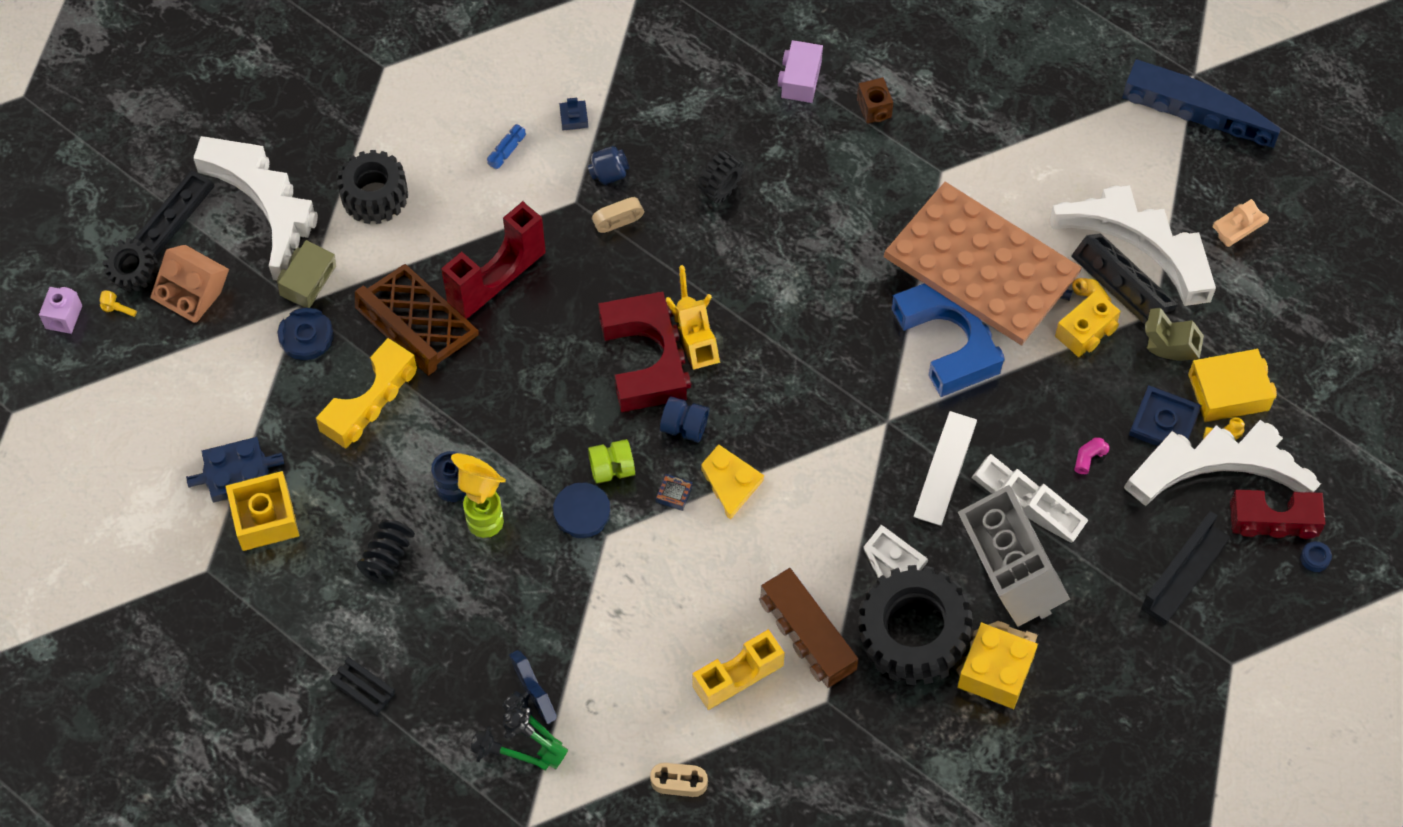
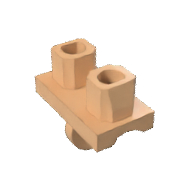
(1239, 223)

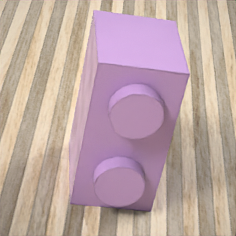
(801, 71)

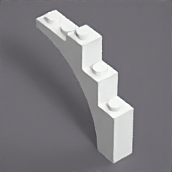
(248, 170)
(1149, 231)
(1219, 451)

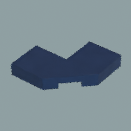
(537, 694)

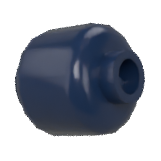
(608, 165)

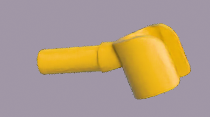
(108, 304)

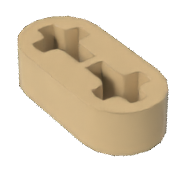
(618, 215)
(679, 772)

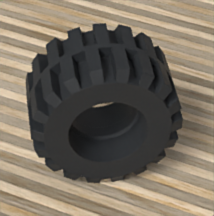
(369, 169)

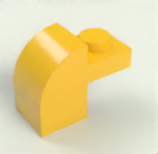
(696, 335)

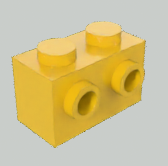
(1088, 324)

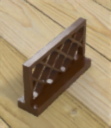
(396, 326)

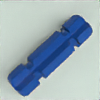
(506, 146)

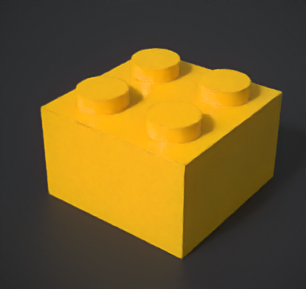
(262, 511)
(997, 665)

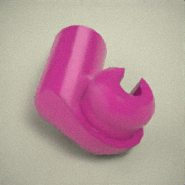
(1087, 451)

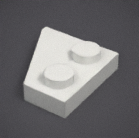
(890, 552)

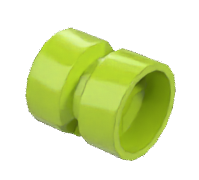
(611, 461)
(484, 519)

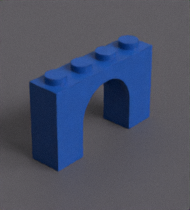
(960, 369)

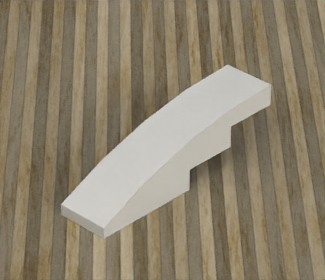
(945, 468)
(1038, 502)

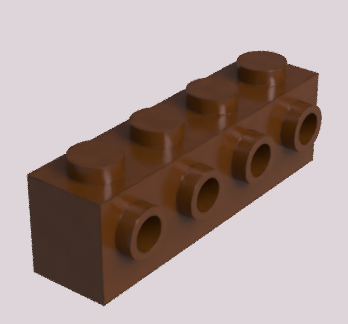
(808, 628)

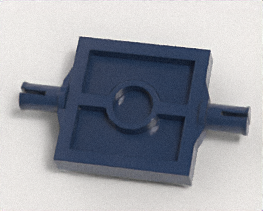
(231, 465)

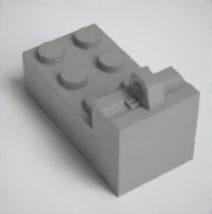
(1013, 556)

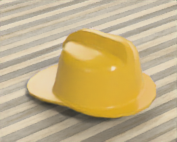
(476, 477)

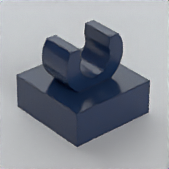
(573, 114)

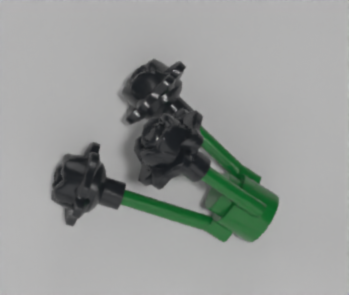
(516, 723)

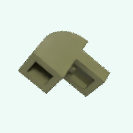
(1172, 340)

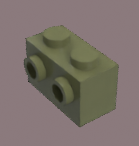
(306, 274)

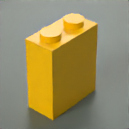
(1232, 385)

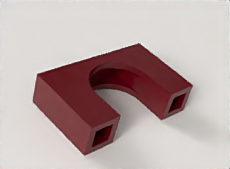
(471, 287)
(648, 317)

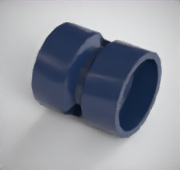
(684, 419)
(446, 478)

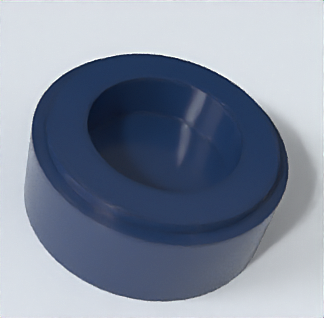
(1316, 556)

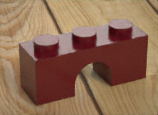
(1253, 516)

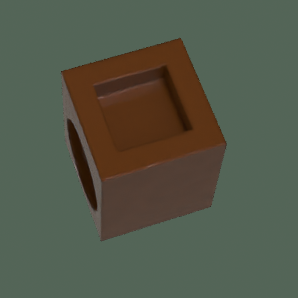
(871, 92)

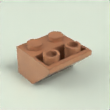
(188, 282)

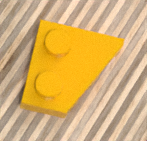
(730, 479)

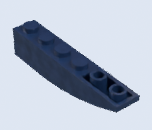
(1197, 102)

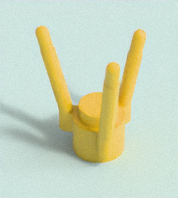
(684, 297)

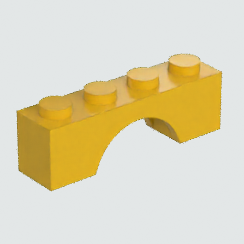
(346, 419)

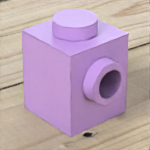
(60, 309)

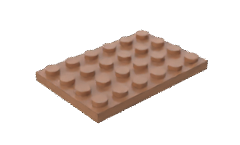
(982, 262)

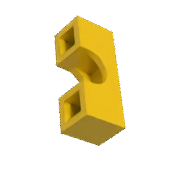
(756, 661)

